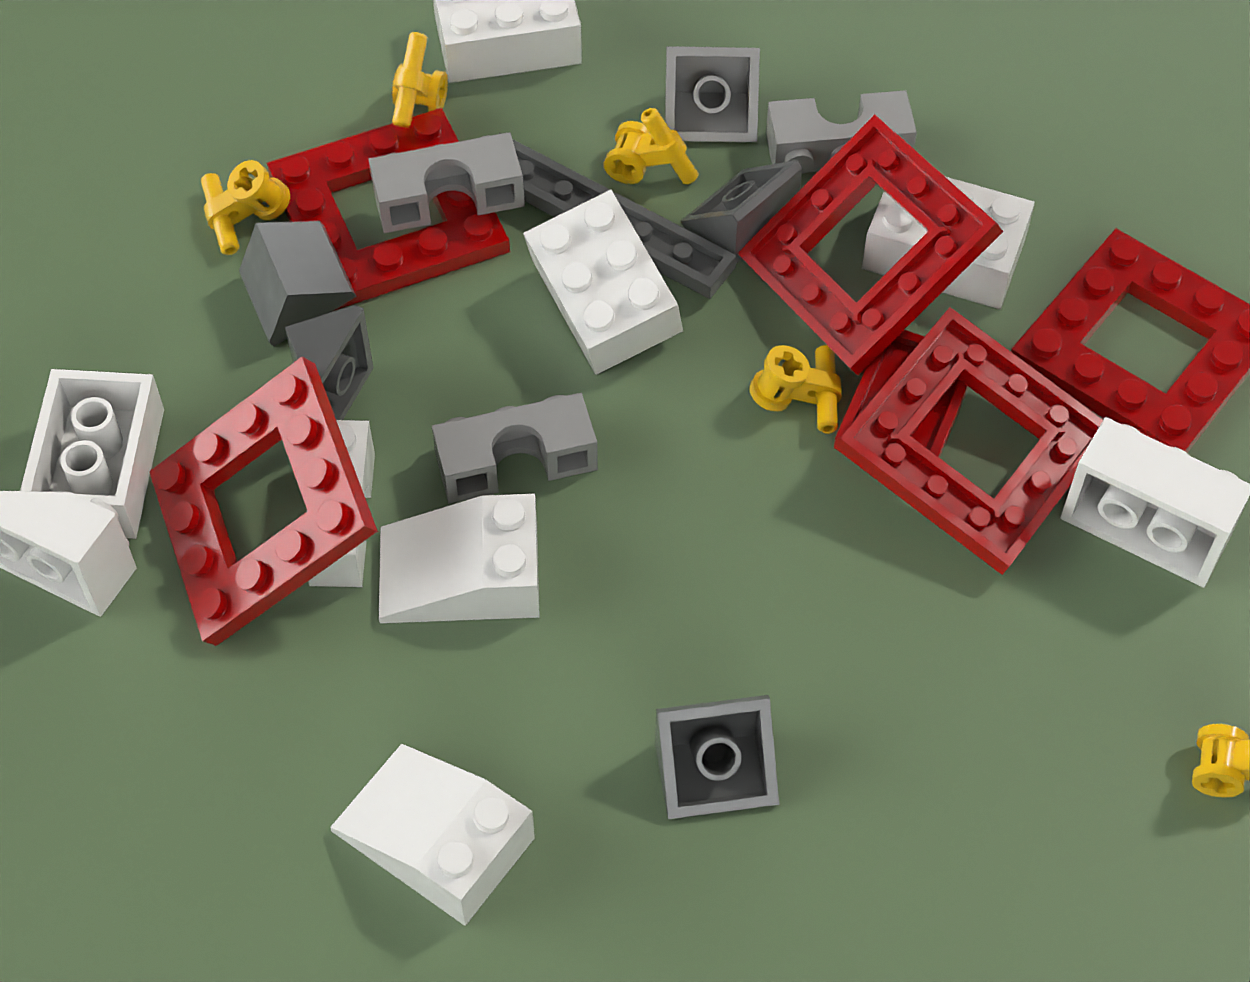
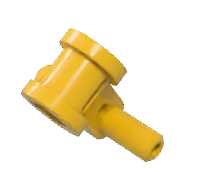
(414, 86)
(645, 146)
(241, 200)
(799, 382)
(1222, 761)

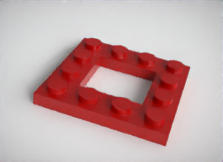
(953, 240)
(406, 259)
(1126, 266)
(337, 518)
(986, 526)

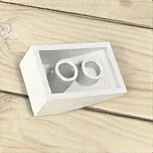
(65, 546)
(462, 562)
(438, 830)

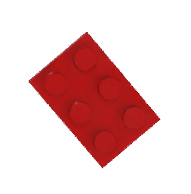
(937, 425)

